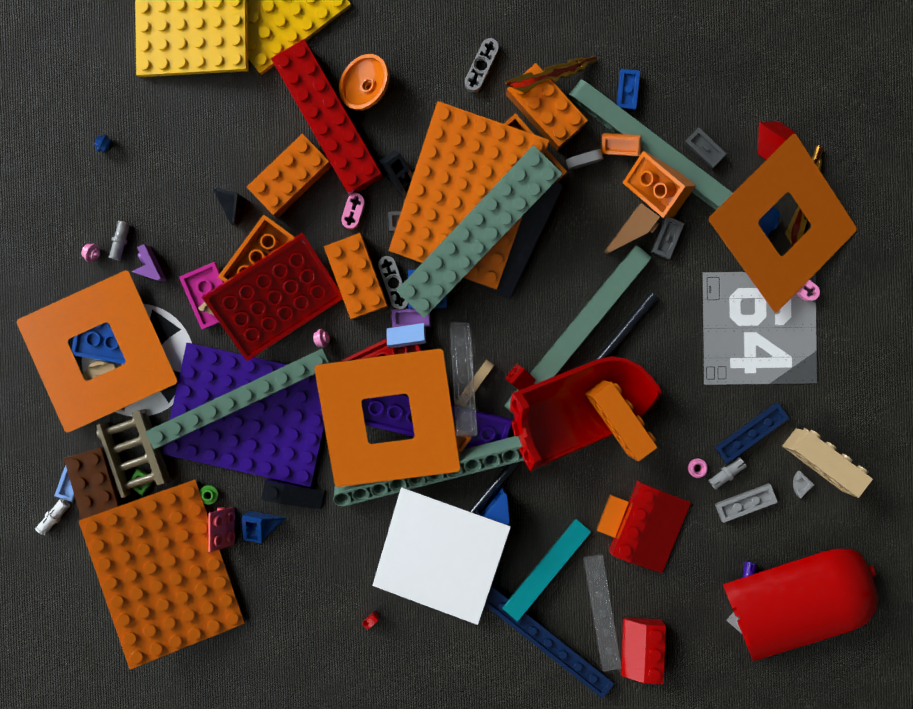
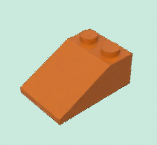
(658, 185)

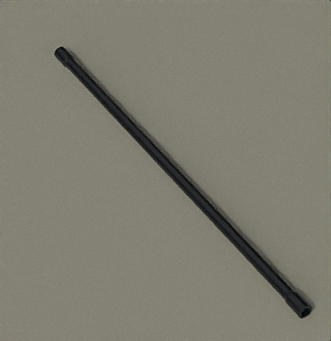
(643, 308)

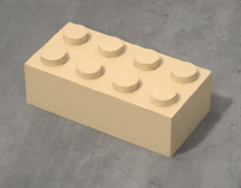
(827, 462)

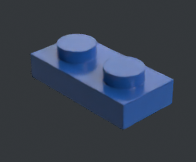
(628, 89)

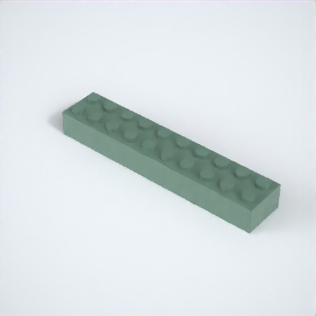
(479, 231)

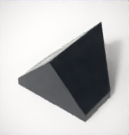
(231, 203)

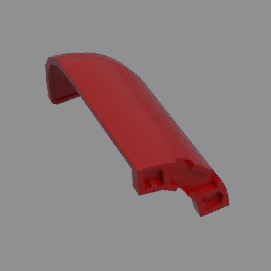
(560, 419)
(803, 601)

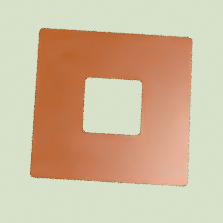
(737, 224)
(47, 339)
(425, 382)

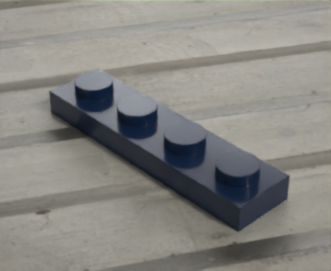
(751, 432)

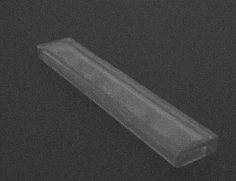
(463, 379)
(602, 612)

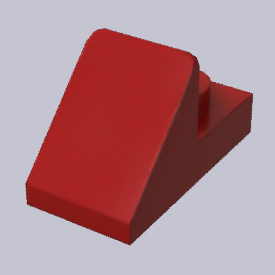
(520, 377)

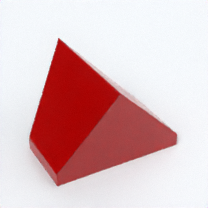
(771, 137)

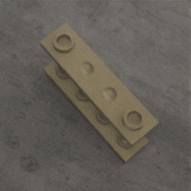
(152, 456)

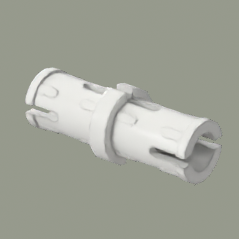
(52, 516)

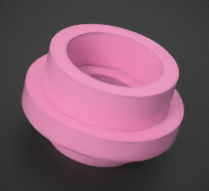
(91, 252)
(321, 338)
(703, 468)

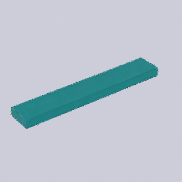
(546, 570)

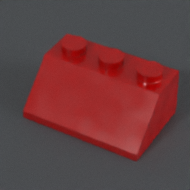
(643, 650)

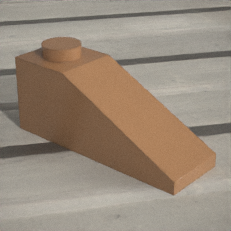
(636, 226)

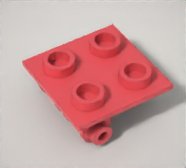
(221, 528)

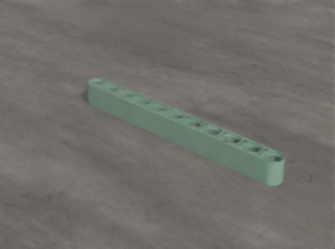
(622, 123)
(589, 316)
(481, 461)

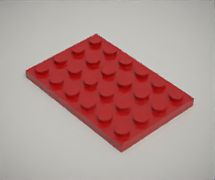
(273, 297)

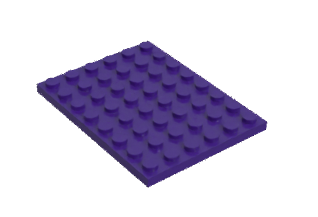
(267, 439)

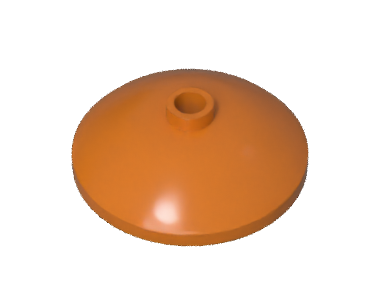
(364, 82)

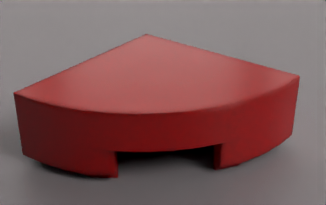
(371, 619)

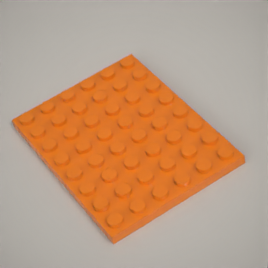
(454, 172)
(160, 573)

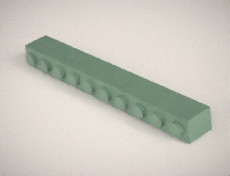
(236, 399)

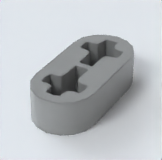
(584, 159)

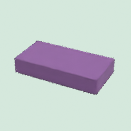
(408, 317)

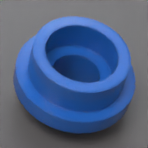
(102, 143)

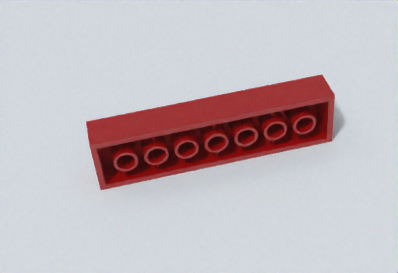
(327, 117)

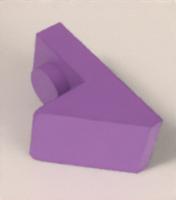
(151, 268)

